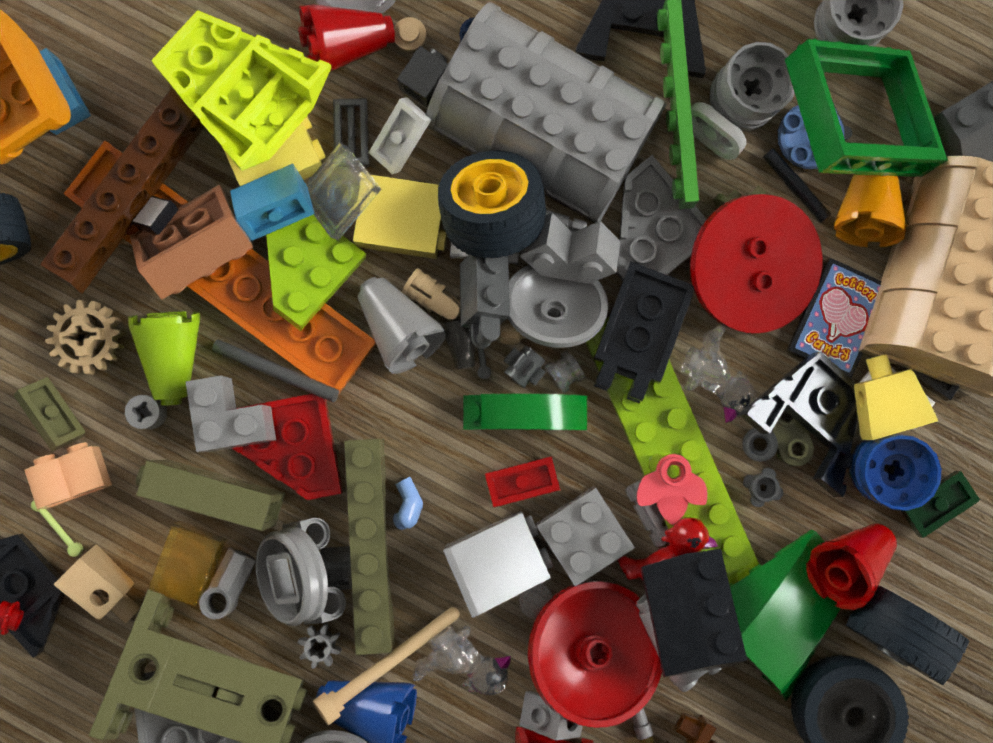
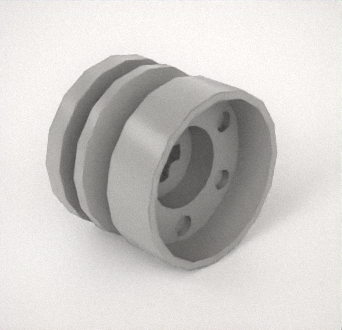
(868, 24)
(764, 74)

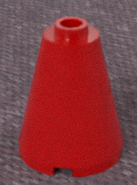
(851, 565)

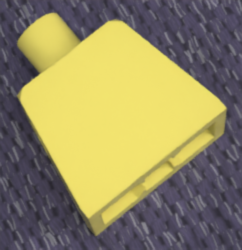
(890, 401)

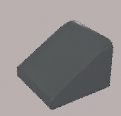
(337, 566)

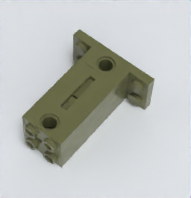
(194, 685)

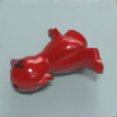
(685, 537)

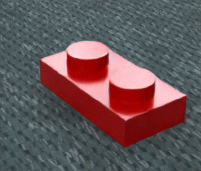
(522, 481)

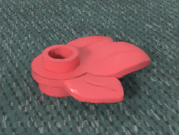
(672, 494)

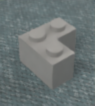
(217, 421)

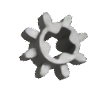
(319, 636)

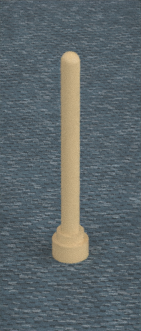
(332, 704)

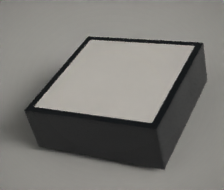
(155, 215)

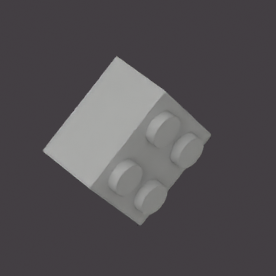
(584, 535)

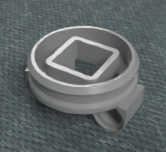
(313, 598)

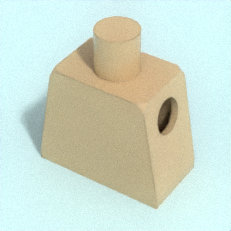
(99, 586)

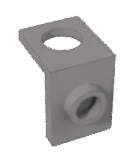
(542, 720)

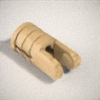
(431, 295)

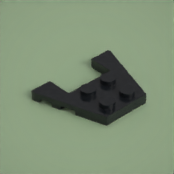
(640, 17)
(823, 403)

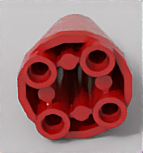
(342, 33)

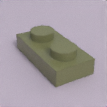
(49, 414)

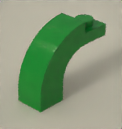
(524, 412)

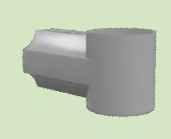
(229, 582)

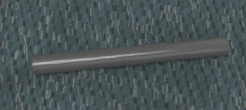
(275, 370)

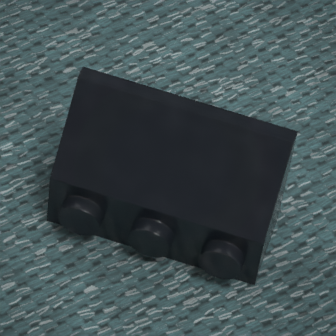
(693, 613)

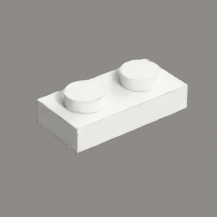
(399, 135)

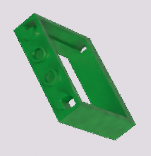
(906, 95)

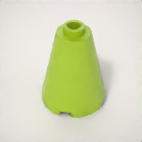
(166, 352)

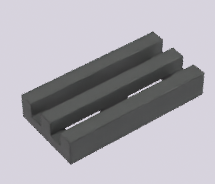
(364, 126)

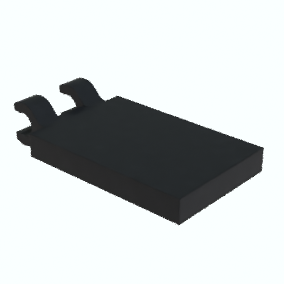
(642, 329)

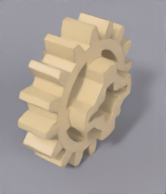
(88, 350)

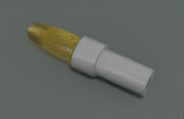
(643, 727)

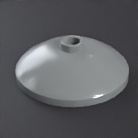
(577, 308)

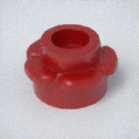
(10, 616)

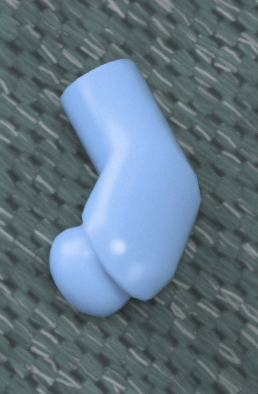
(411, 505)

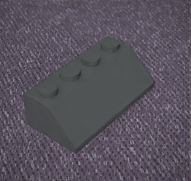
(968, 125)

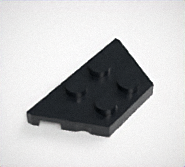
(30, 581)

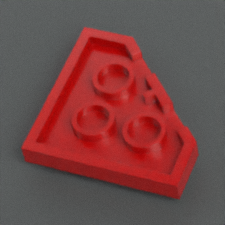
(303, 447)

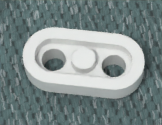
(716, 131)

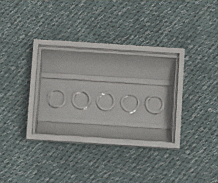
(545, 103)

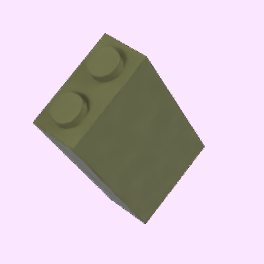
(209, 493)

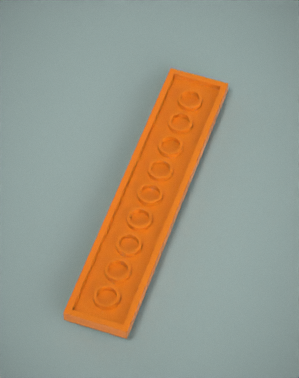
(324, 350)

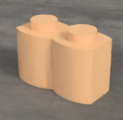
(67, 477)

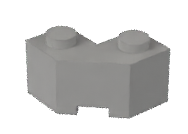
(573, 256)

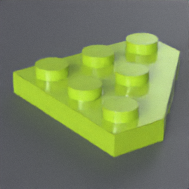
(307, 268)

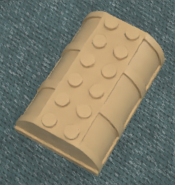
(939, 280)

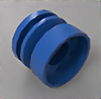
(914, 477)

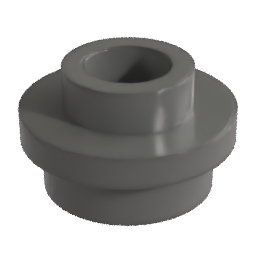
(759, 455)

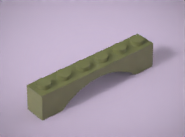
(368, 546)

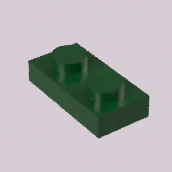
(949, 501)

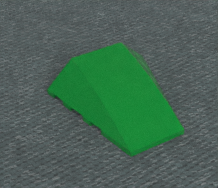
(783, 614)

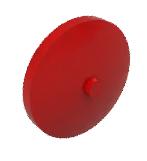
(593, 655)

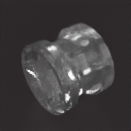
(565, 371)

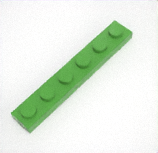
(679, 117)

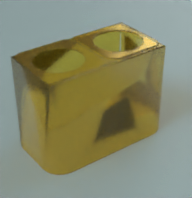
(187, 563)

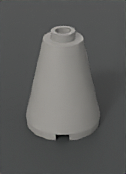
(398, 325)

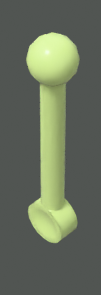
(73, 549)

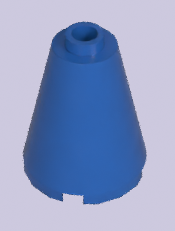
(377, 711)

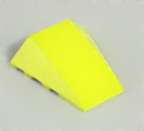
(241, 85)

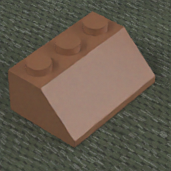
(191, 244)

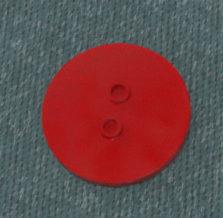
(756, 263)

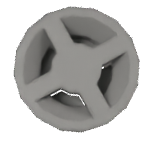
(153, 413)

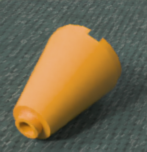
(871, 212)

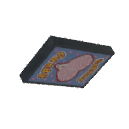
(836, 316)

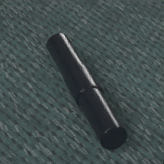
(796, 185)

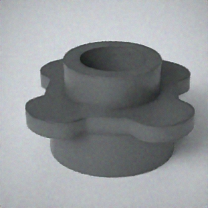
(772, 492)

